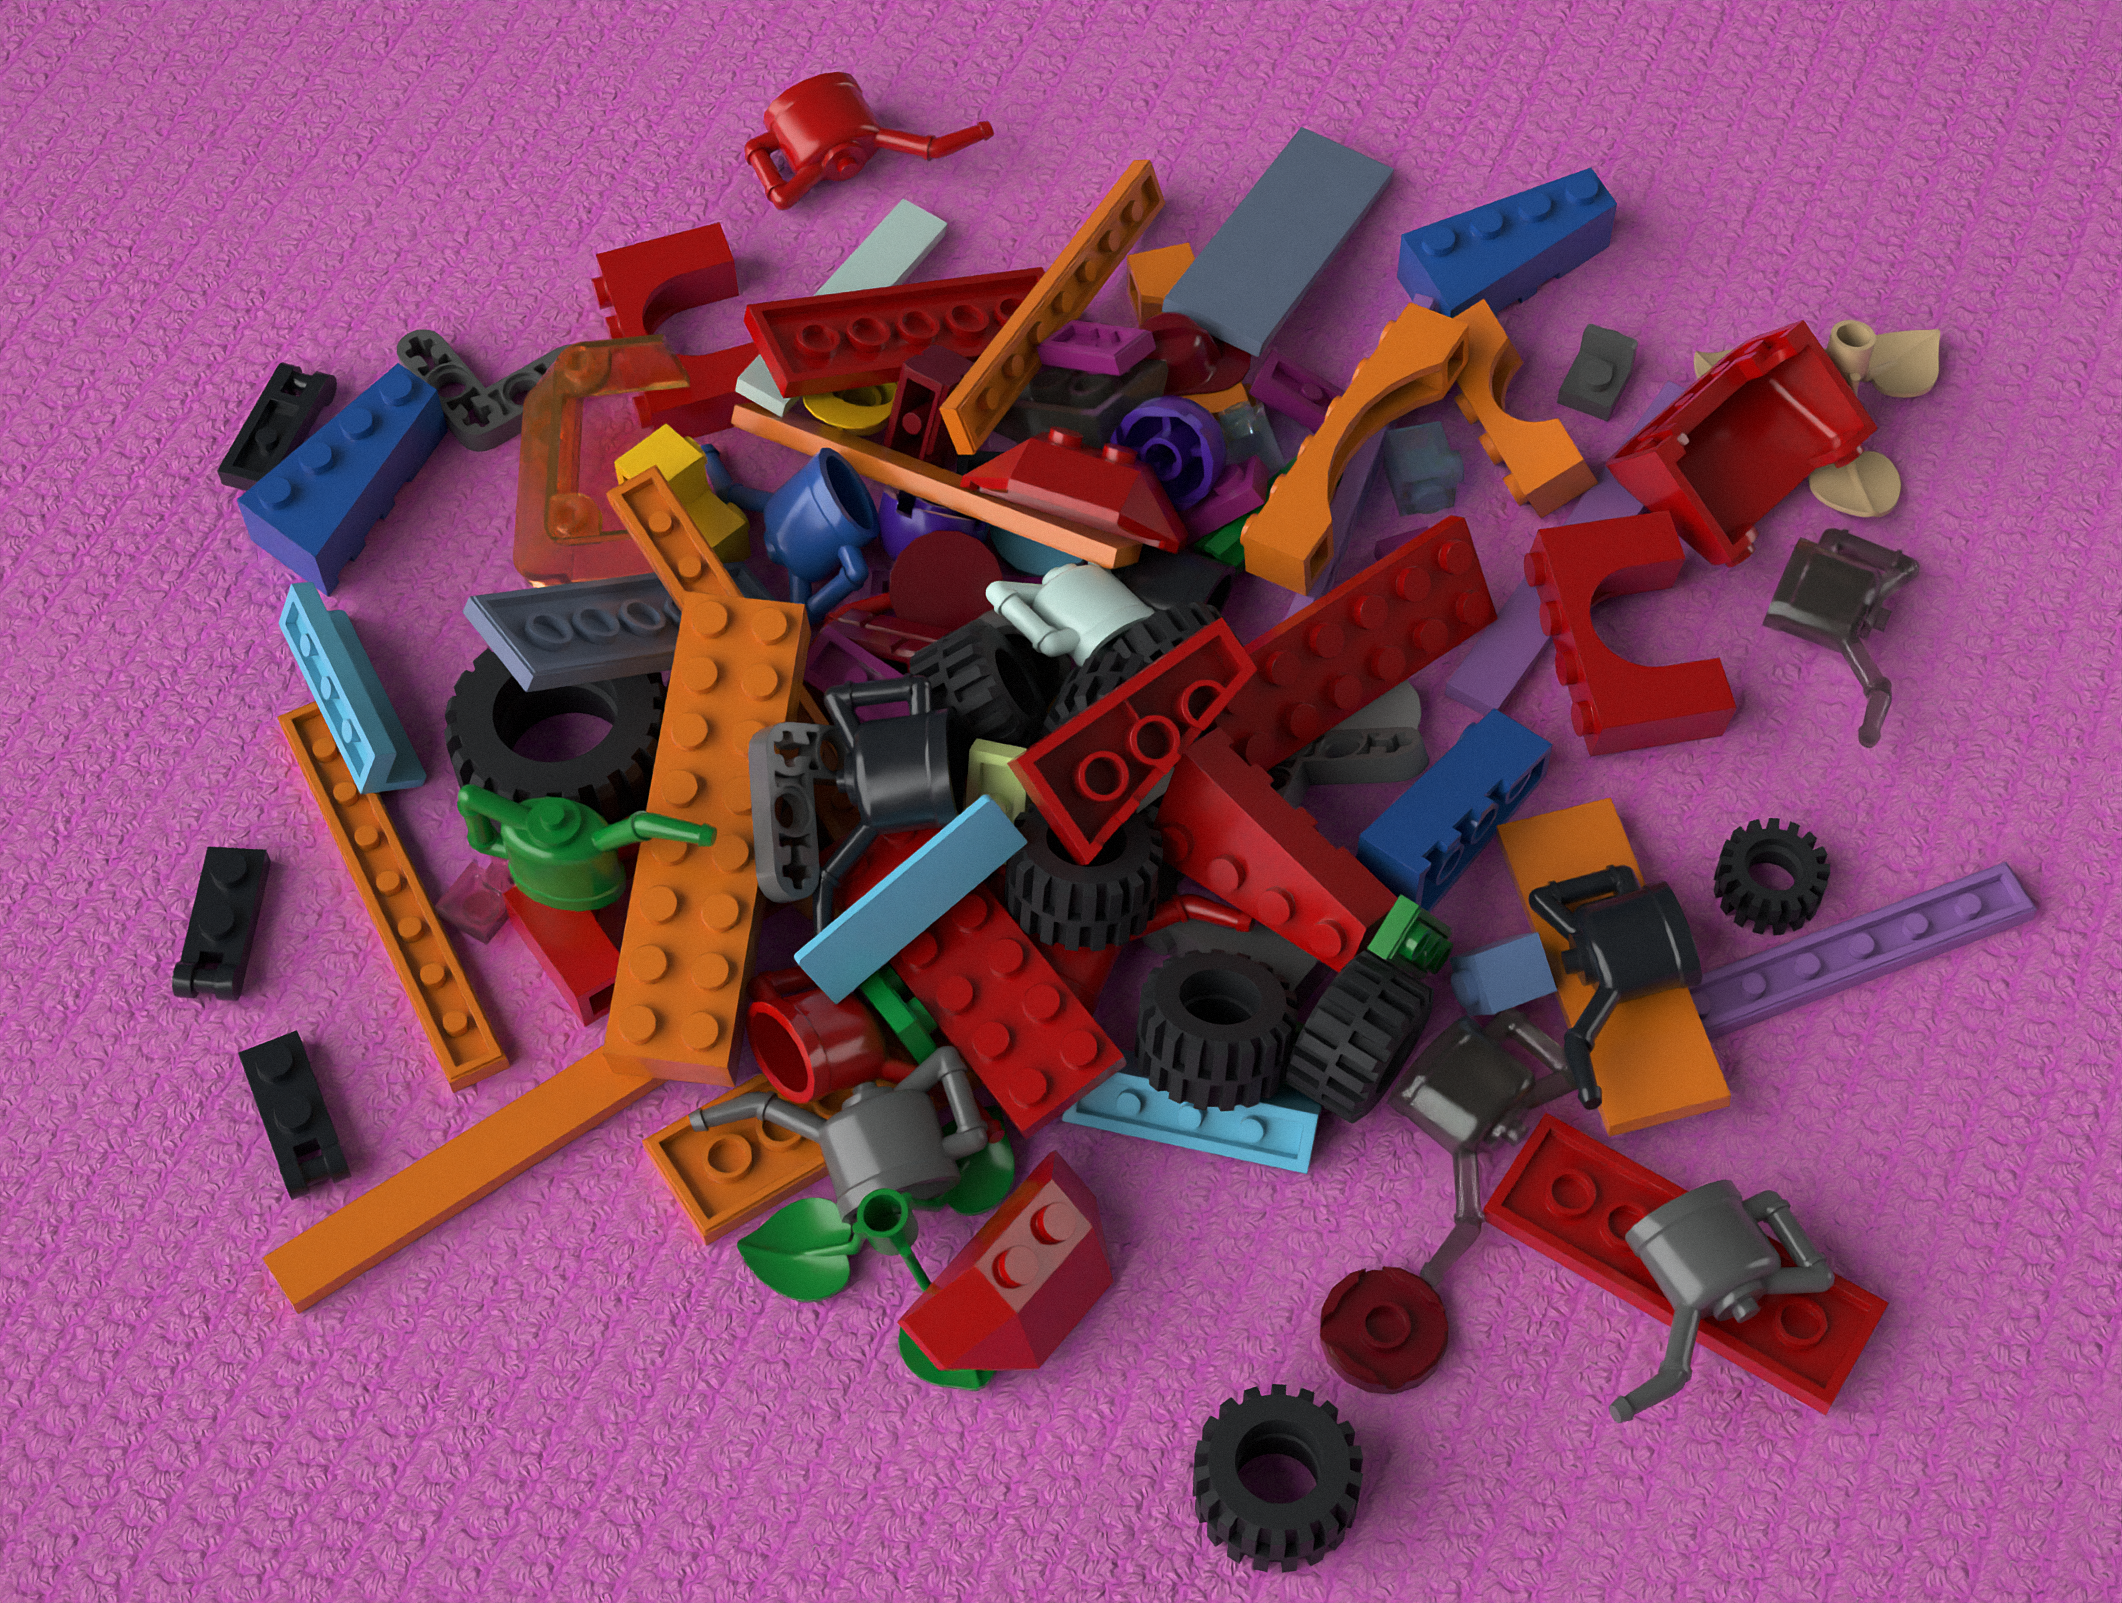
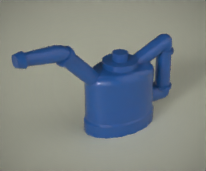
(810, 525)

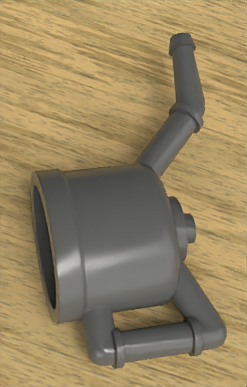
(881, 1134)
(1716, 1263)

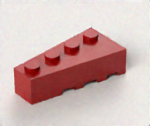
(1116, 750)
(1265, 857)

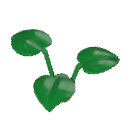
(806, 1244)

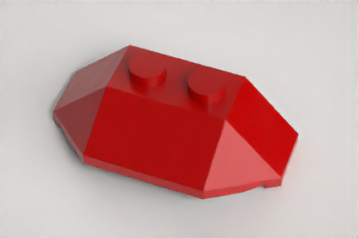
(1084, 486)
(1018, 1279)

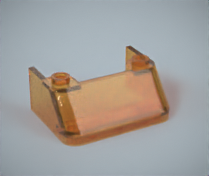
(555, 526)

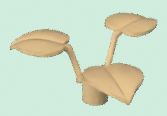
(1898, 366)

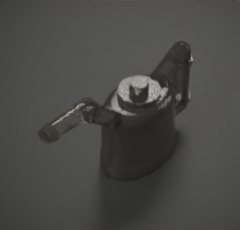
(1836, 597)
(1475, 1098)

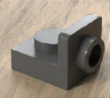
(1599, 372)

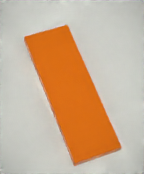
(1652, 1049)
(751, 1164)

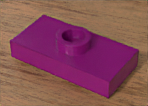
(1096, 347)

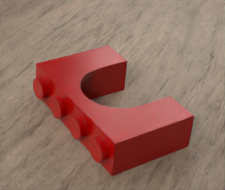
(649, 285)
(1614, 700)
(576, 948)

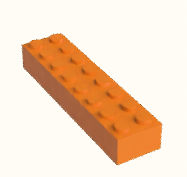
(694, 907)

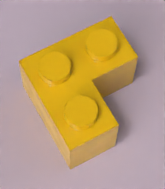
(683, 466)

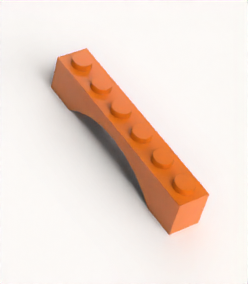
(1409, 369)

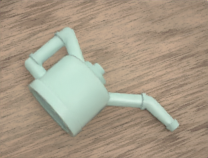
(1071, 611)

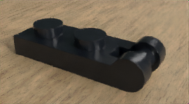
(276, 424)
(222, 923)
(294, 1113)

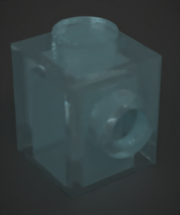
(1250, 433)
(1422, 468)

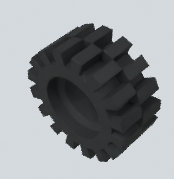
(1777, 848)

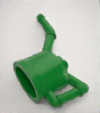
(565, 849)

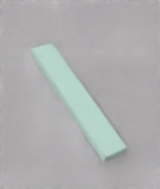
(880, 261)

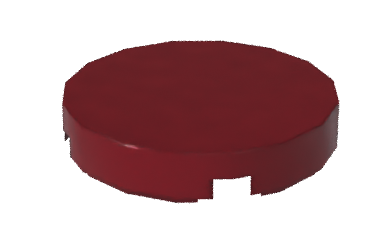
(943, 579)
(1383, 1330)

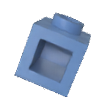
(1501, 974)

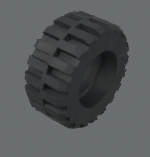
(496, 711)

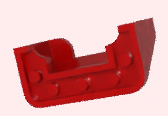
(1744, 441)

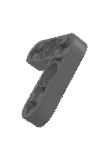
(490, 404)
(1351, 758)
(794, 782)

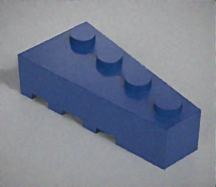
(1508, 245)
(345, 477)
(1454, 809)

